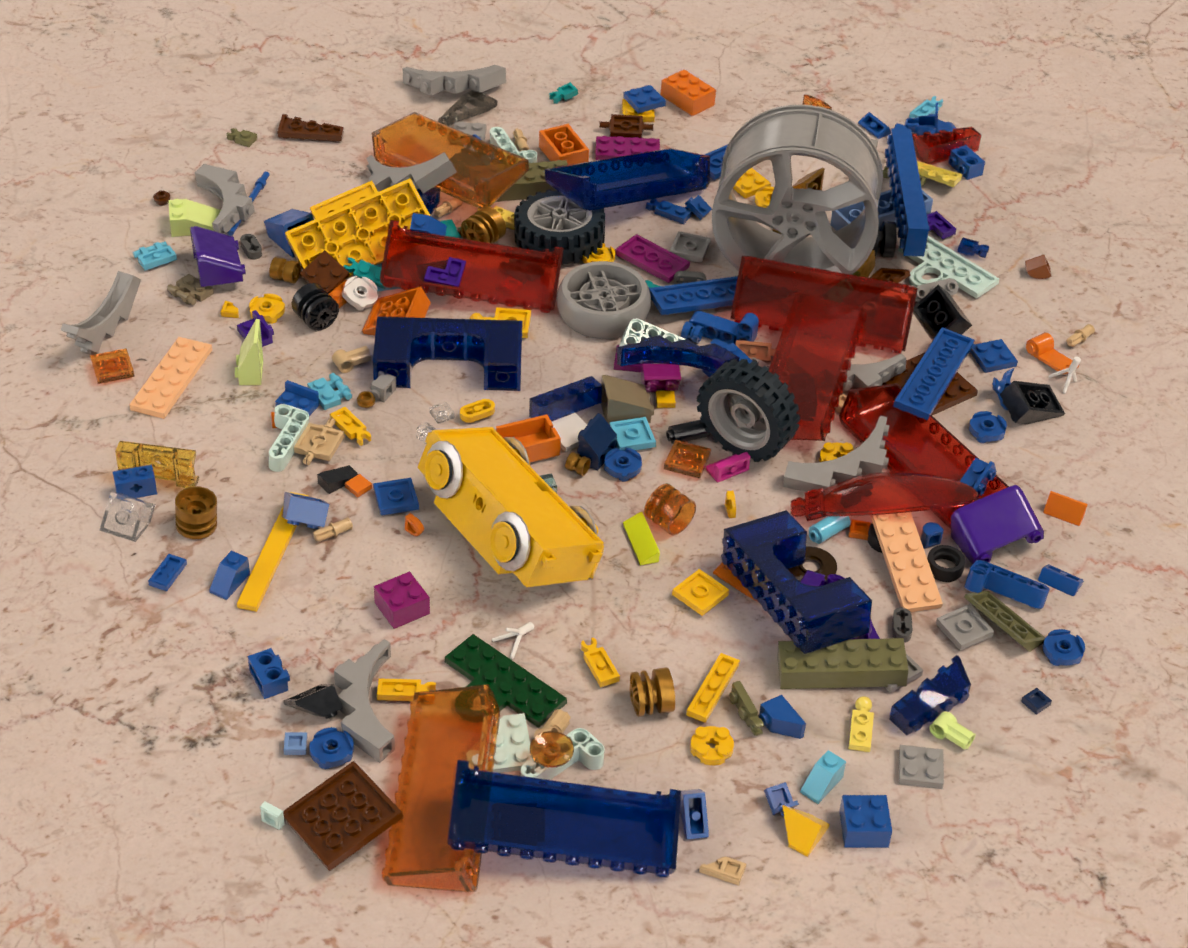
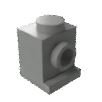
(383, 386)

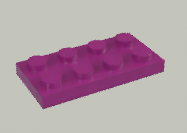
(621, 146)
(651, 258)

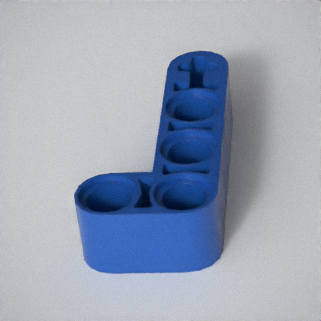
(726, 329)
(1006, 583)

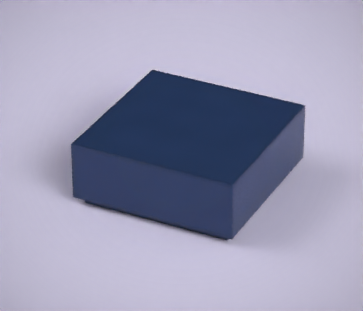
(1036, 701)

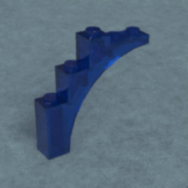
(682, 352)

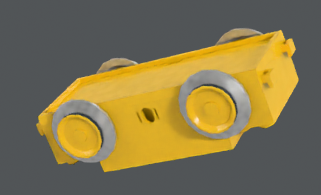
(508, 508)

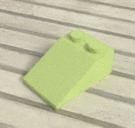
(187, 213)
(250, 358)

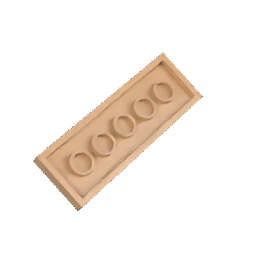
(171, 377)
(906, 561)

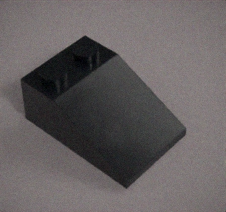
(1031, 402)

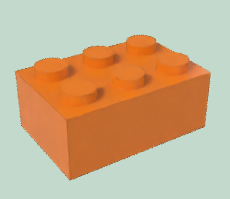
(688, 92)
(563, 144)

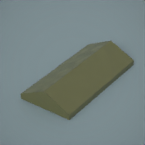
(1006, 619)

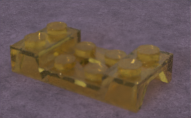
(175, 464)

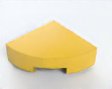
(229, 310)
(730, 504)

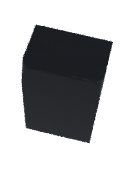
(335, 478)

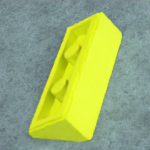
(641, 539)

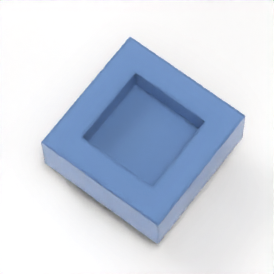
(295, 743)

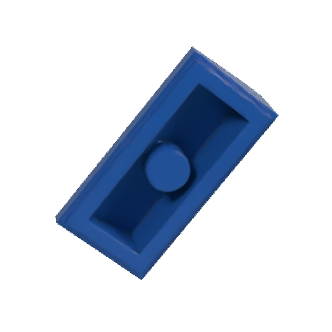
(874, 126)
(1060, 580)

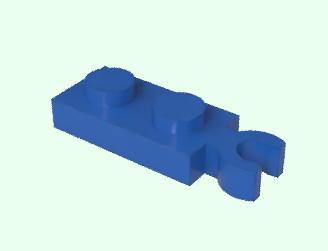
(669, 210)

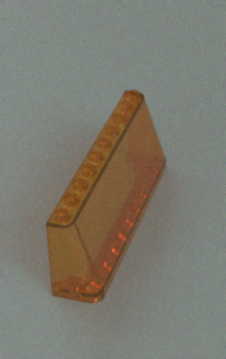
(481, 168)
(441, 731)

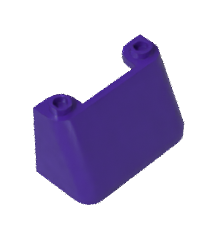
(216, 257)
(994, 523)

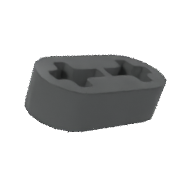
(251, 246)
(688, 276)
(897, 624)

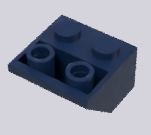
(596, 441)

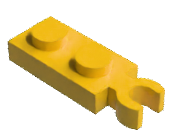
(350, 425)
(599, 663)
(401, 689)

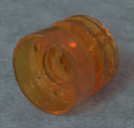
(670, 509)

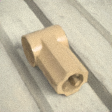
(347, 360)
(557, 722)

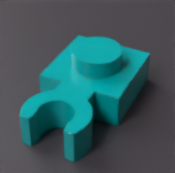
(564, 92)

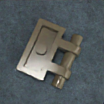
(189, 290)

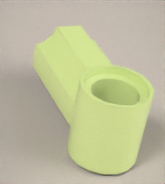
(947, 727)

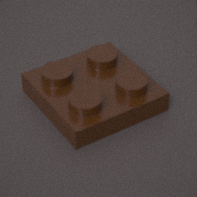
(325, 272)

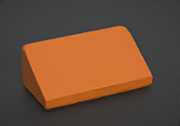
(1065, 508)

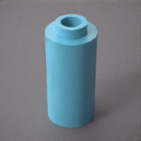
(828, 527)

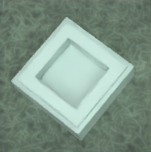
(272, 815)

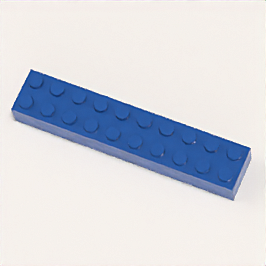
(906, 192)

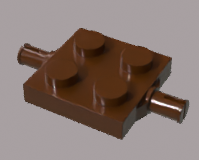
(626, 126)

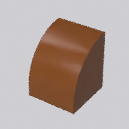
(1038, 267)

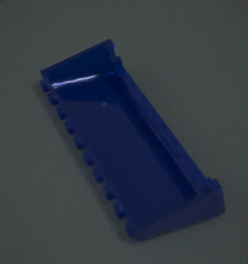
(631, 178)
(563, 822)

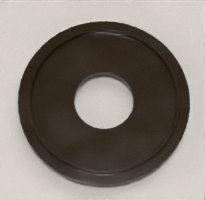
(827, 563)

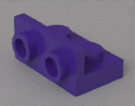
(266, 330)

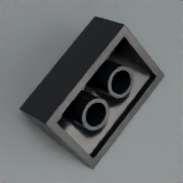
(940, 311)

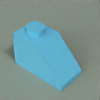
(823, 777)

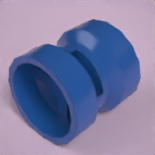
(692, 332)

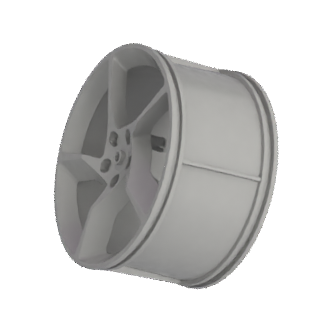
(800, 212)

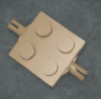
(319, 441)

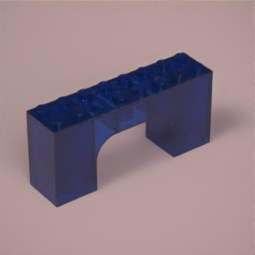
(491, 343)
(810, 615)

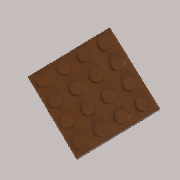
(956, 393)
(342, 815)

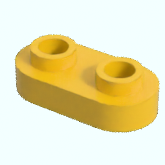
(477, 410)

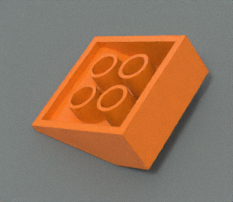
(408, 303)

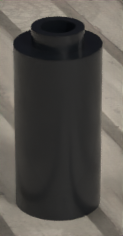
(687, 431)

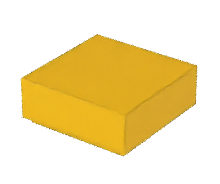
(665, 399)

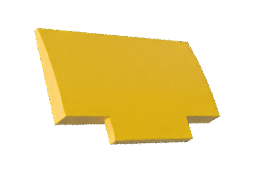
(355, 223)

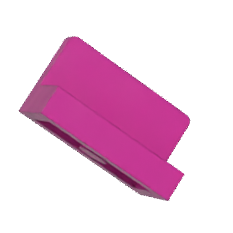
(729, 467)

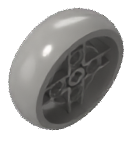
(602, 299)

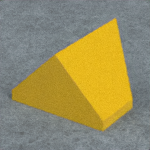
(803, 830)

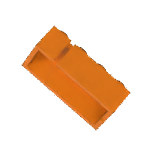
(535, 435)

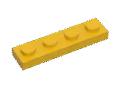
(712, 687)

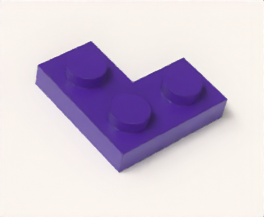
(940, 225)
(450, 276)

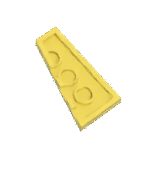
(939, 174)

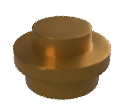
(365, 399)

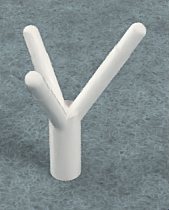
(1071, 370)
(515, 632)

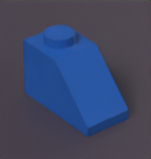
(427, 224)
(230, 575)
(781, 718)
(694, 814)

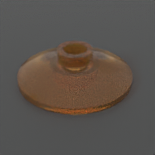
(548, 743)

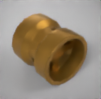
(577, 463)

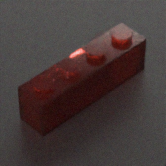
(936, 147)

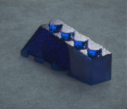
(567, 399)
(932, 698)

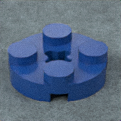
(994, 431)
(623, 471)
(1060, 656)
(331, 758)

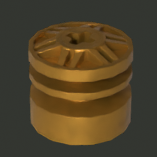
(484, 226)
(196, 512)
(653, 691)

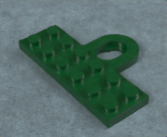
(507, 680)

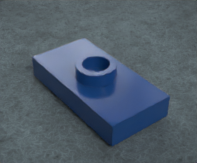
(167, 572)

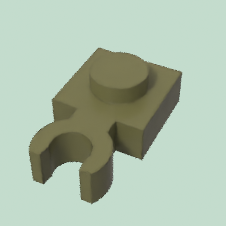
(243, 138)

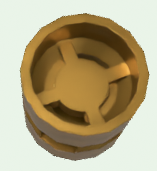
(285, 270)

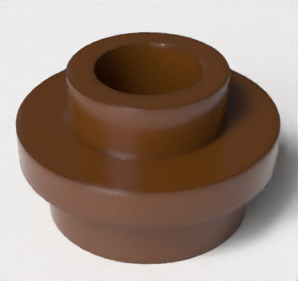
(162, 198)

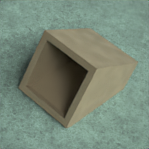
(624, 400)

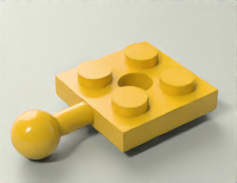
(509, 314)

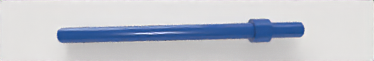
(259, 185)

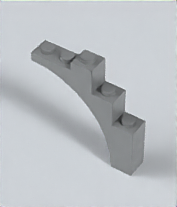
(455, 82)
(422, 175)
(232, 193)
(104, 320)
(874, 373)
(868, 458)
(360, 721)

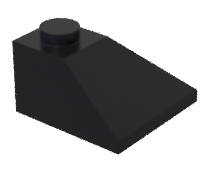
(318, 701)

